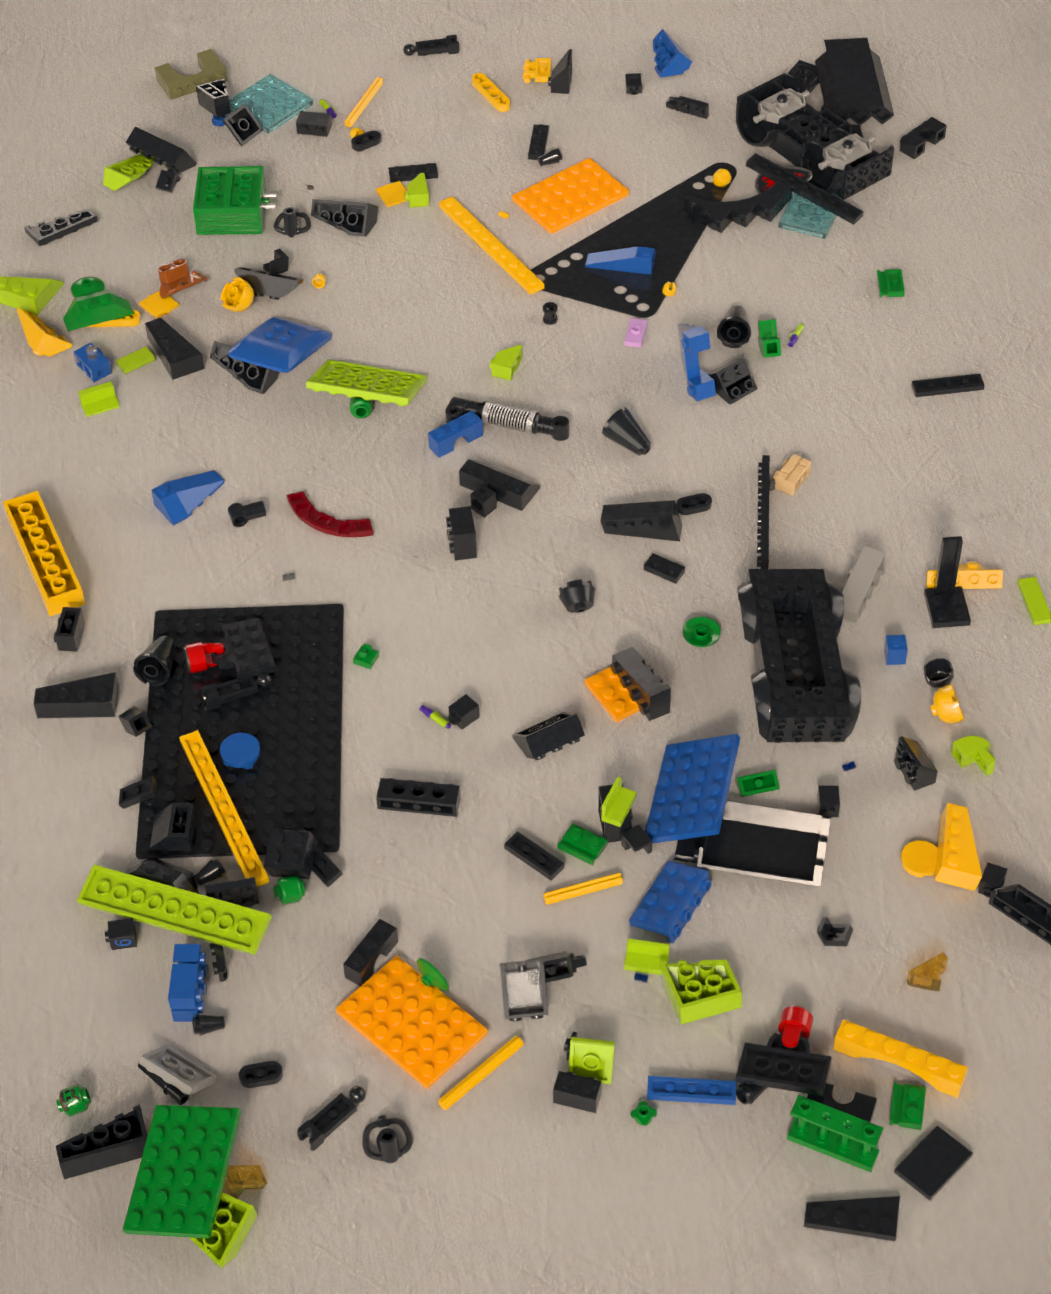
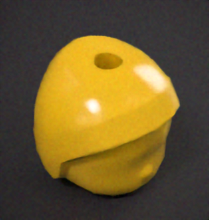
(721, 178)

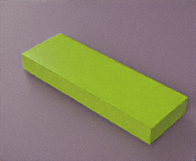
(1034, 600)

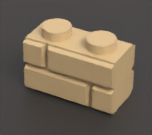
(792, 474)

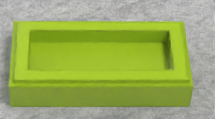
(135, 360)

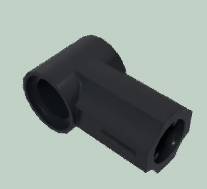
(241, 513)

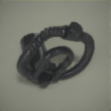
(291, 224)
(387, 1140)

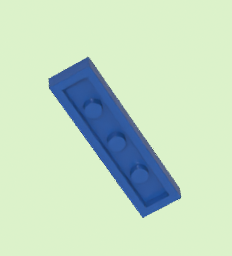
(691, 1090)

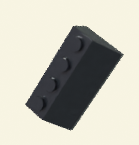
(159, 150)
(508, 487)

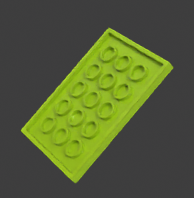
(366, 382)

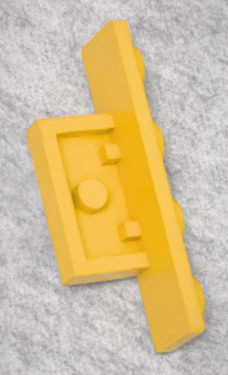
(971, 577)

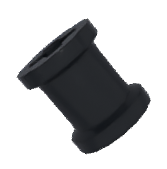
(550, 315)

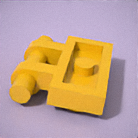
(539, 70)

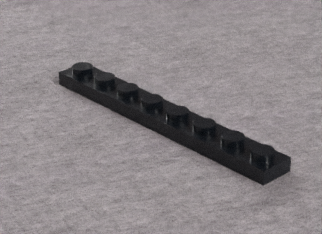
(805, 189)
(763, 508)

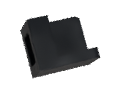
(279, 264)
(636, 839)

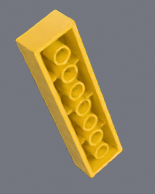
(43, 553)

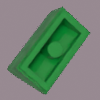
(757, 783)

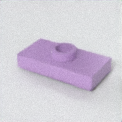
(635, 333)

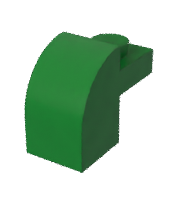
(767, 340)

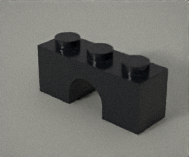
(929, 131)
(361, 962)
(861, 1106)

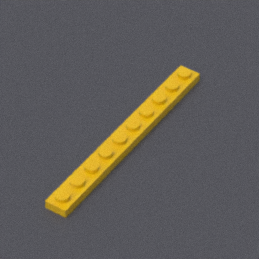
(491, 245)
(223, 808)

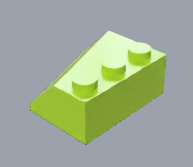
(28, 293)
(701, 988)
(229, 1230)

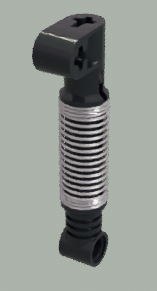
(490, 413)

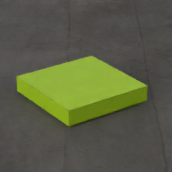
(592, 1058)

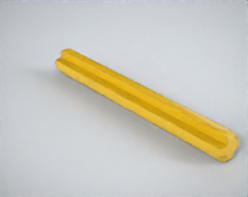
(363, 102)
(480, 1073)

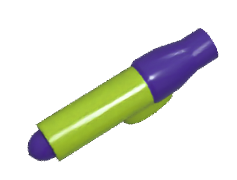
(329, 109)
(795, 335)
(435, 716)

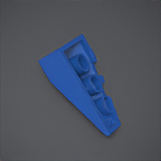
(669, 56)
(627, 260)
(181, 496)

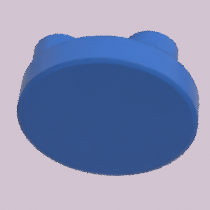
(240, 750)

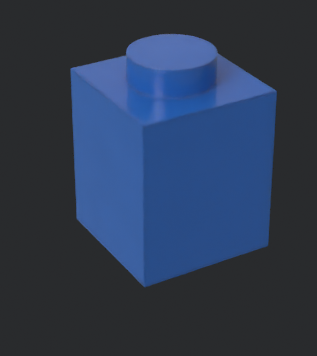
(895, 649)

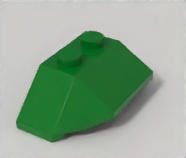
(95, 309)

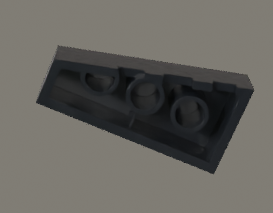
(643, 520)
(104, 1146)

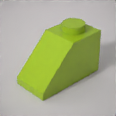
(417, 192)
(506, 362)

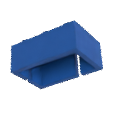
(187, 982)

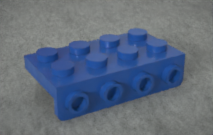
(671, 900)

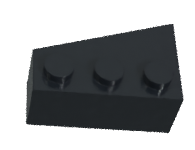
(214, 97)

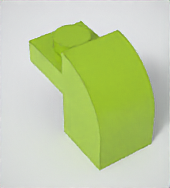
(971, 750)

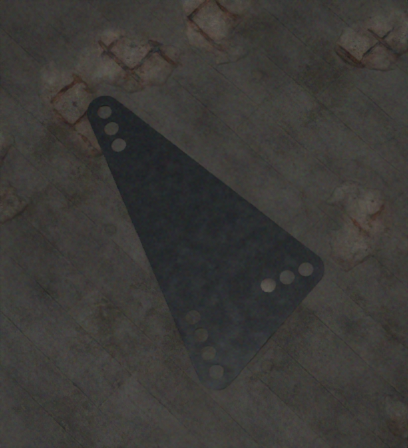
(655, 225)

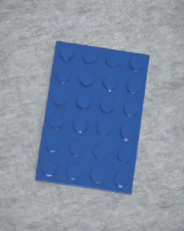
(692, 789)

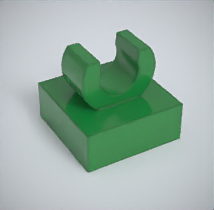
(366, 656)

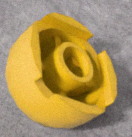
(237, 295)
(946, 705)

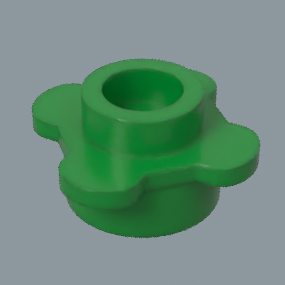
(639, 1117)

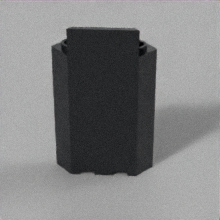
(853, 81)
(763, 844)

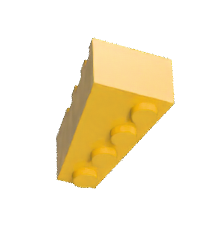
(957, 853)

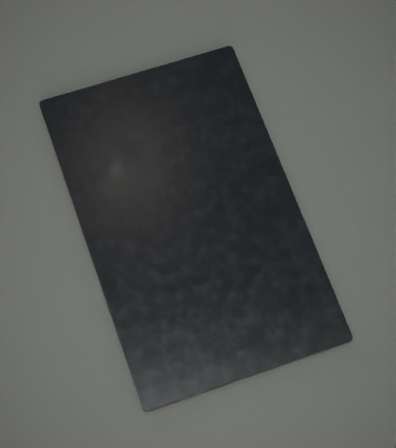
(293, 719)

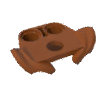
(176, 273)

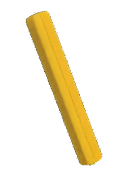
(582, 888)

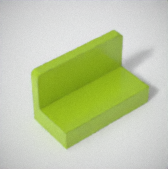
(98, 399)
(617, 803)
(645, 956)

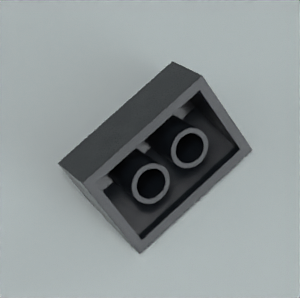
(549, 735)

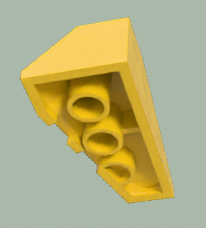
(40, 336)

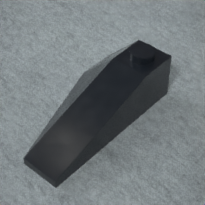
(350, 217)
(252, 376)

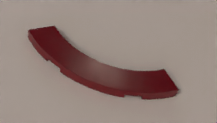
(325, 523)

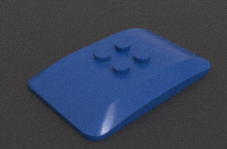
(279, 344)

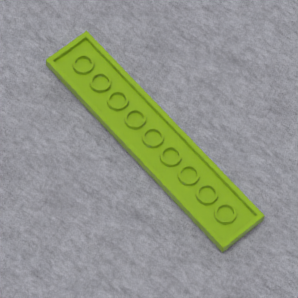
(174, 909)

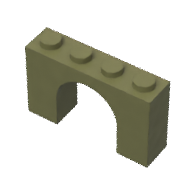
(180, 85)

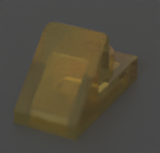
(927, 974)
(244, 1177)

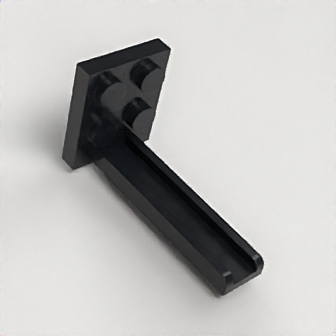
(946, 602)
(239, 892)

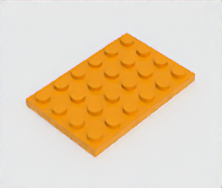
(570, 195)
(411, 1022)

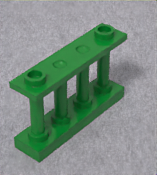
(835, 1133)

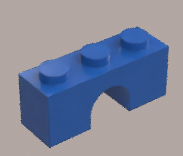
(443, 438)

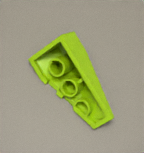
(125, 171)

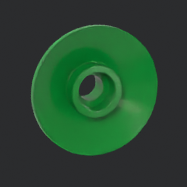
(86, 286)
(701, 631)
(431, 975)

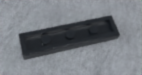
(947, 385)

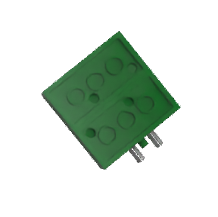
(231, 200)

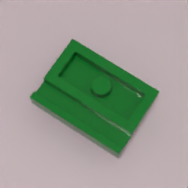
(890, 283)
(582, 844)
(907, 1106)

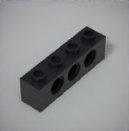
(418, 797)

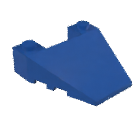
(692, 341)

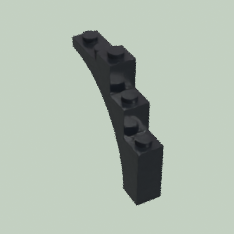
(743, 211)

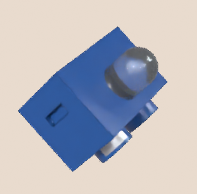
(92, 362)

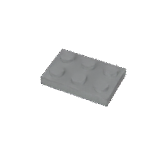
(178, 1070)

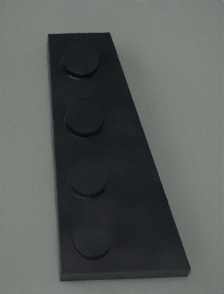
(60, 227)
(858, 1217)

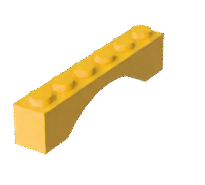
(938, 1071)

